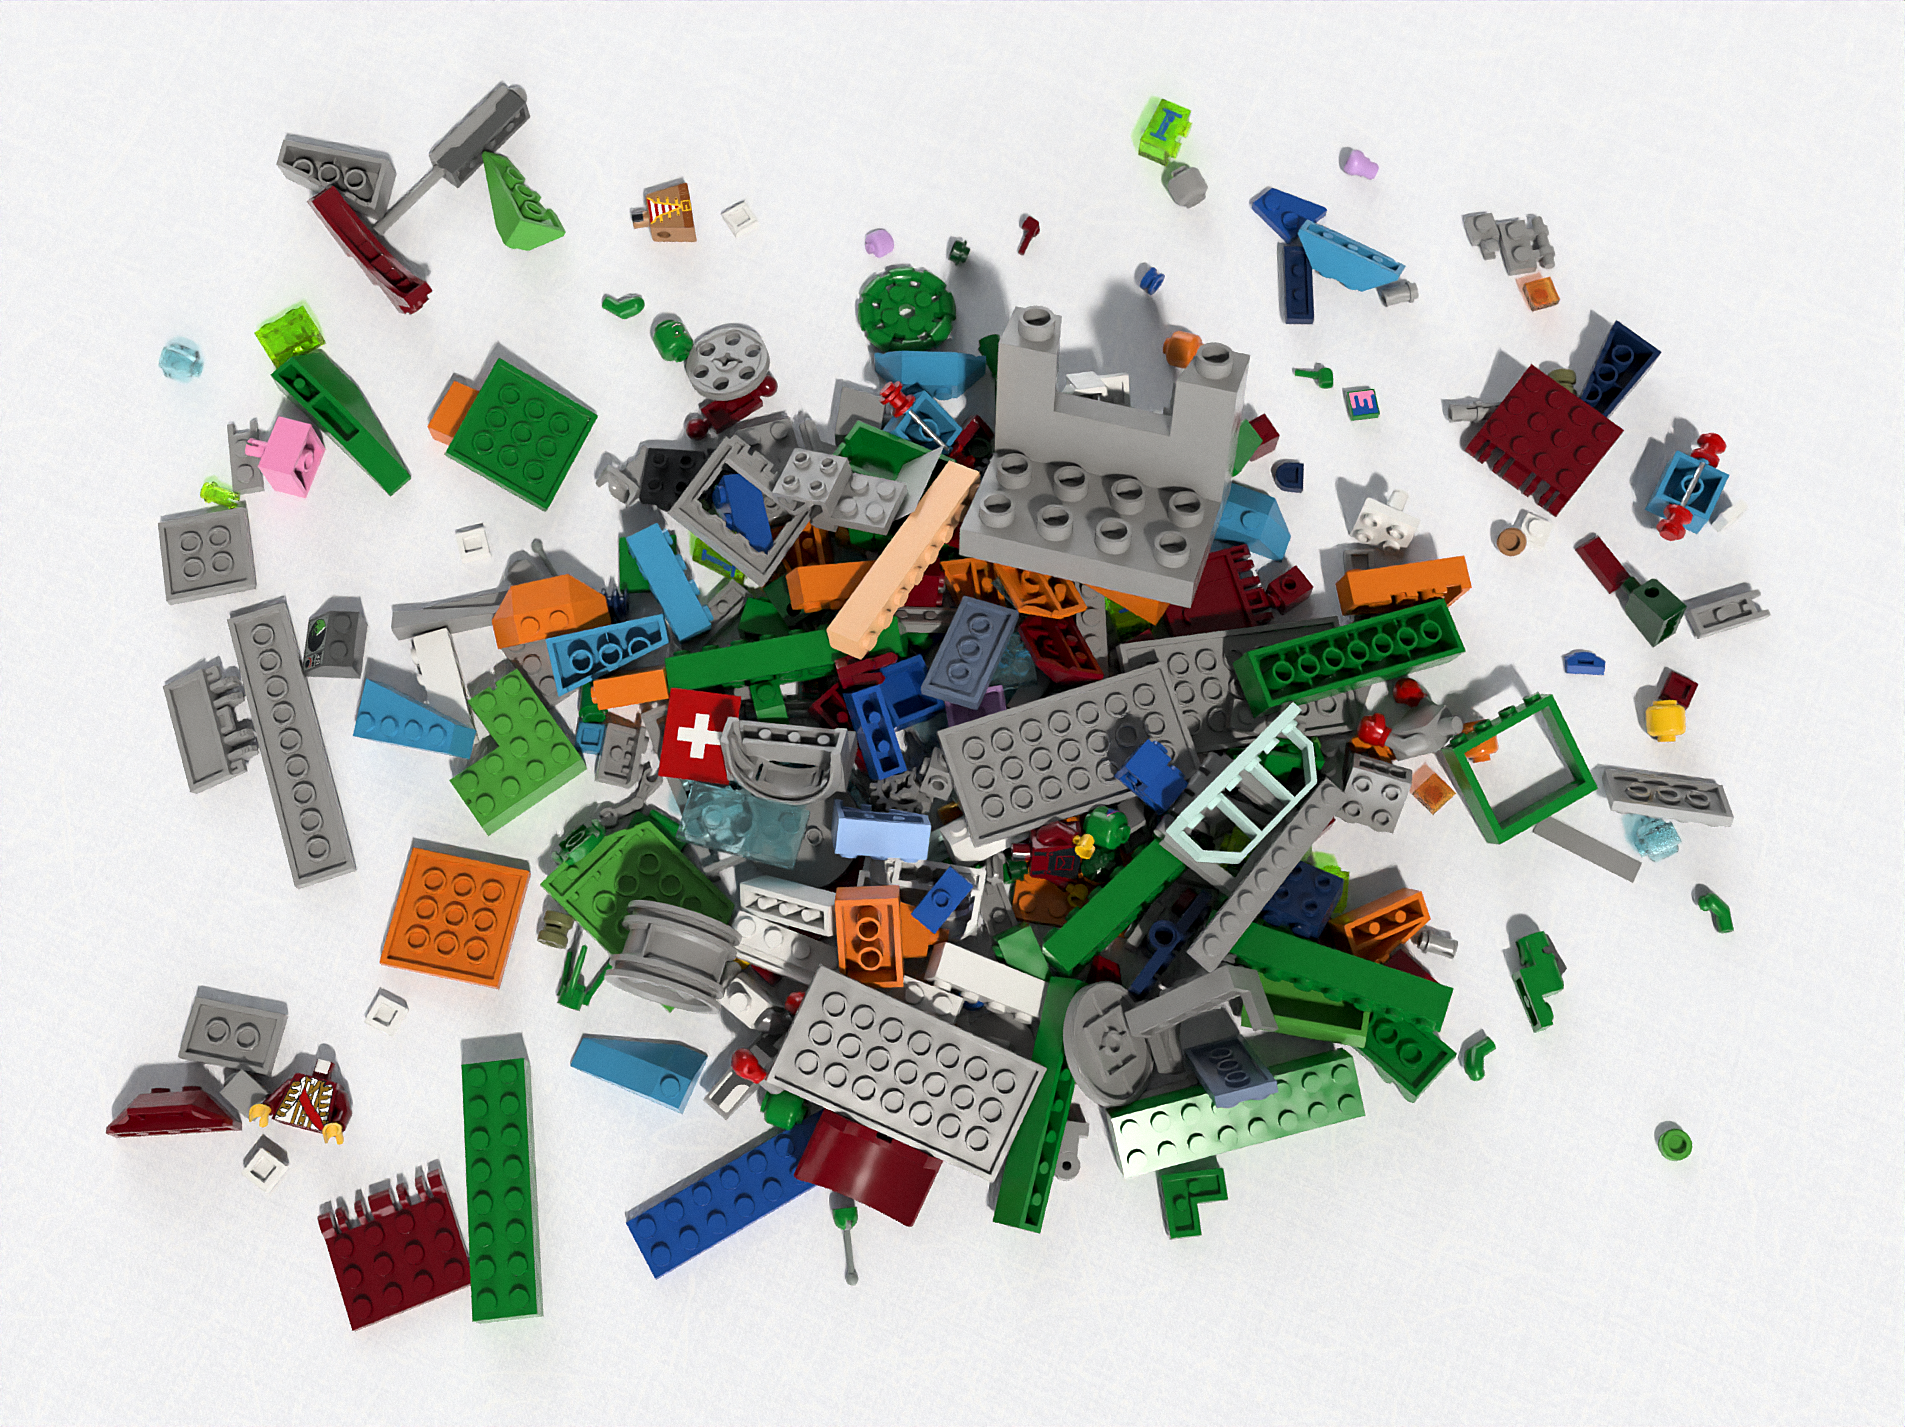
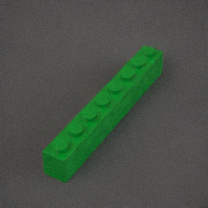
(1341, 976)
(1040, 1135)

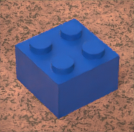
(903, 693)

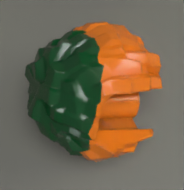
(1100, 865)

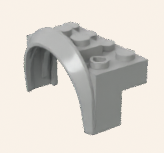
(753, 743)
(1162, 1017)

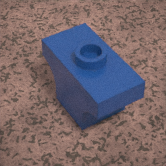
(942, 899)

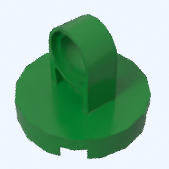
(579, 843)

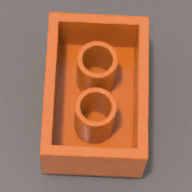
(870, 935)

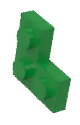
(1182, 1195)

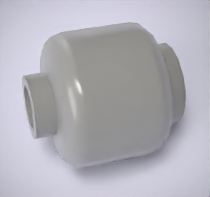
(1187, 186)

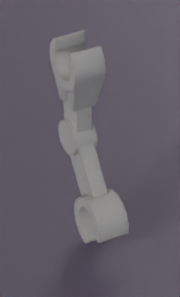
(636, 804)

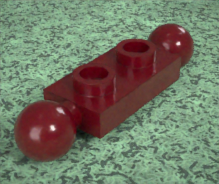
(724, 414)

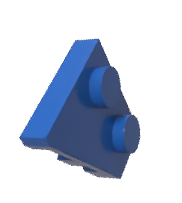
(1286, 213)

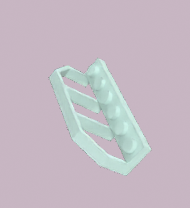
(1230, 778)

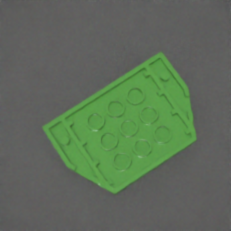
(630, 867)

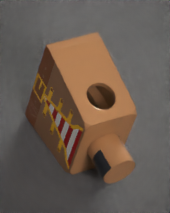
(668, 215)

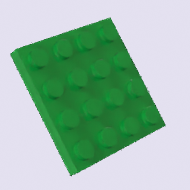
(521, 435)

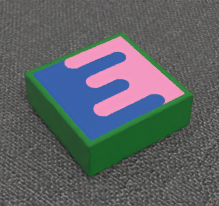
(1362, 404)

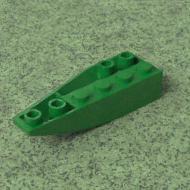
(342, 415)

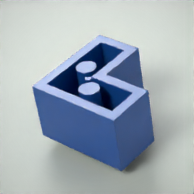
(1151, 777)

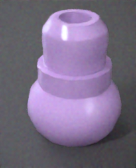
(1360, 165)

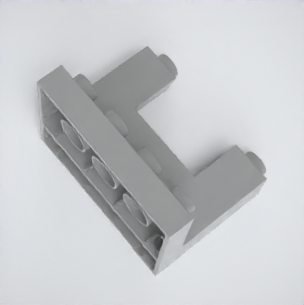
(1104, 485)

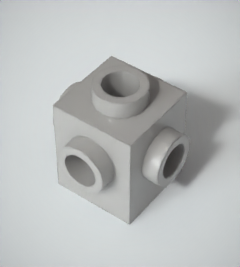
(935, 770)

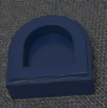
(1290, 477)

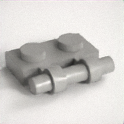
(1517, 248)

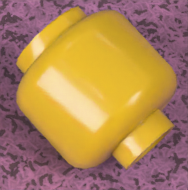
(1665, 720)

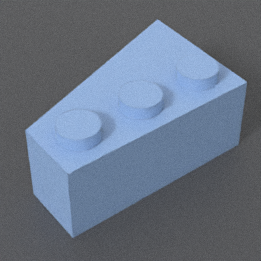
(879, 833)

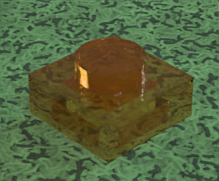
(1541, 294)
(1434, 793)

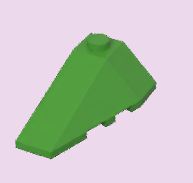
(516, 209)

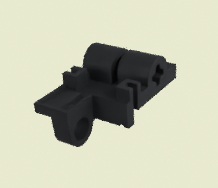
(670, 473)

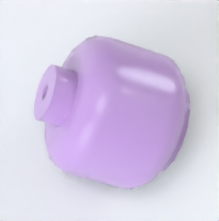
(879, 243)

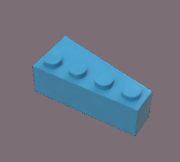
(669, 583)
(597, 651)
(402, 721)

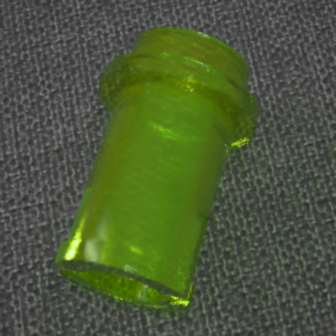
(213, 493)

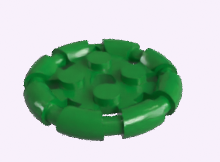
(906, 297)

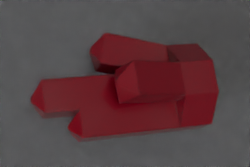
(855, 672)

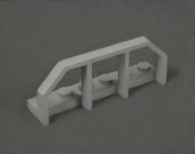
(710, 862)

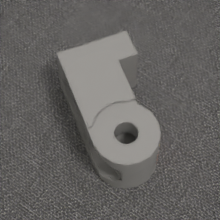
(1068, 1162)

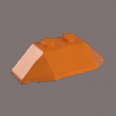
(1040, 593)
(548, 610)

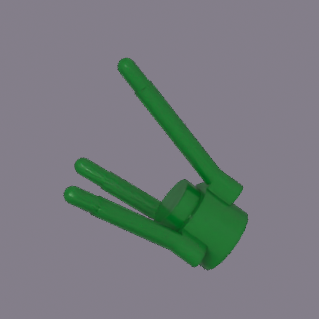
(570, 992)

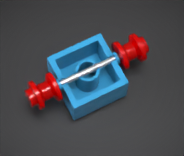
(923, 422)
(1689, 489)

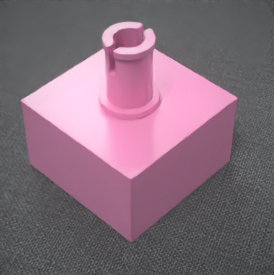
(289, 456)

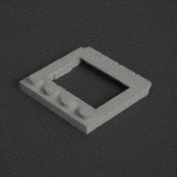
(713, 530)
(1249, 786)

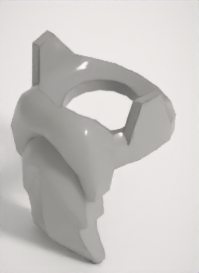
(625, 483)

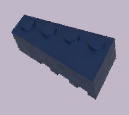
(1617, 369)

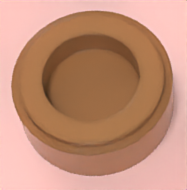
(1511, 541)

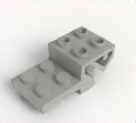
(776, 443)
(839, 494)

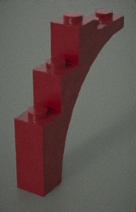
(355, 239)

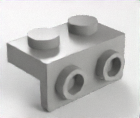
(621, 755)

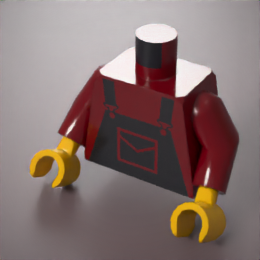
(1055, 856)

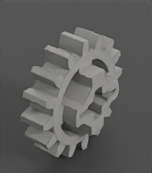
(900, 793)

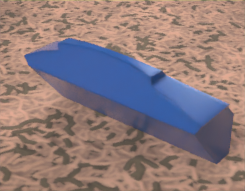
(1584, 664)

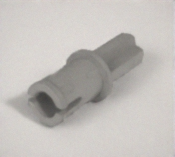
(994, 868)

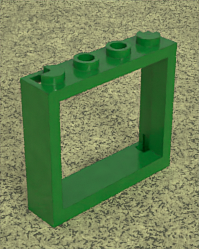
(1484, 730)

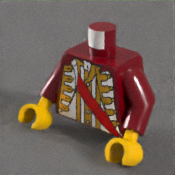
(308, 1104)

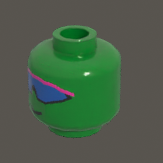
(1107, 827)

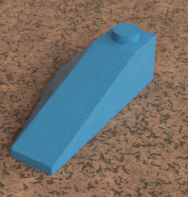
(650, 1070)

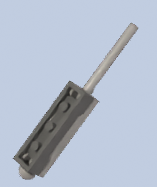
(462, 151)

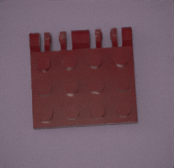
(1546, 435)
(1221, 597)
(400, 1255)

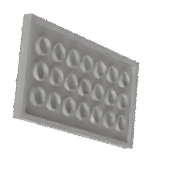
(1207, 680)
(1062, 752)
(905, 1073)

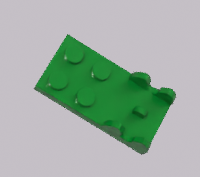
(1405, 1054)

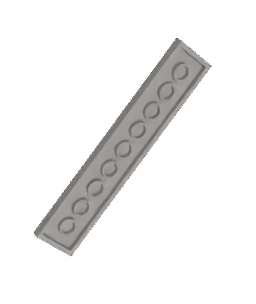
(291, 746)

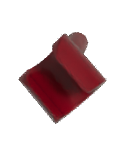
(1032, 228)

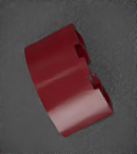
(868, 1167)

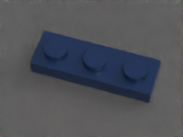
(1297, 286)

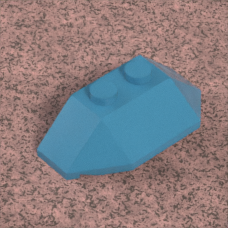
(1347, 259)
(938, 373)
(1254, 521)

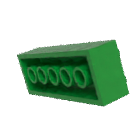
(1112, 908)

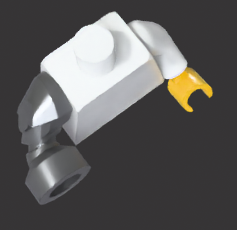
(751, 1002)

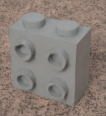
(1375, 793)

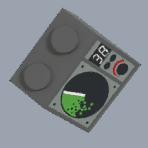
(335, 645)

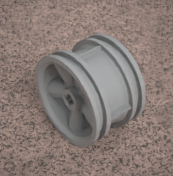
(673, 956)

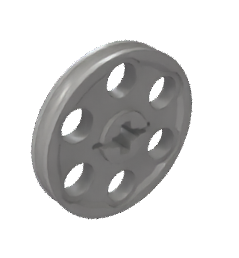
(728, 363)

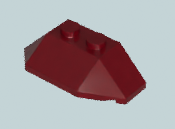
(1060, 650)
(173, 1114)

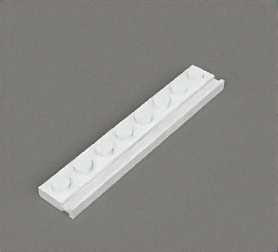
(799, 957)

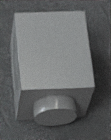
(244, 1091)

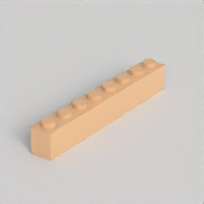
(904, 561)

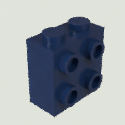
(1304, 901)

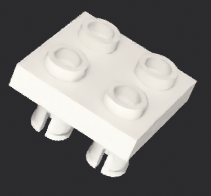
(1386, 524)

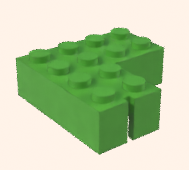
(529, 760)
(1310, 1012)

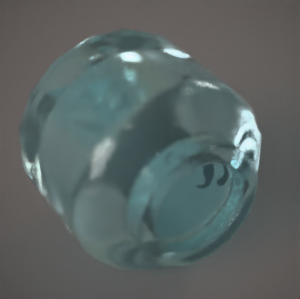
(180, 363)
(1657, 840)

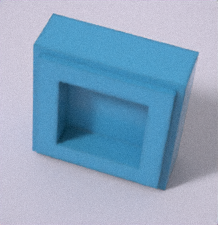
(589, 738)

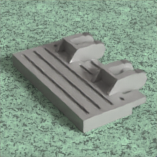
(201, 724)

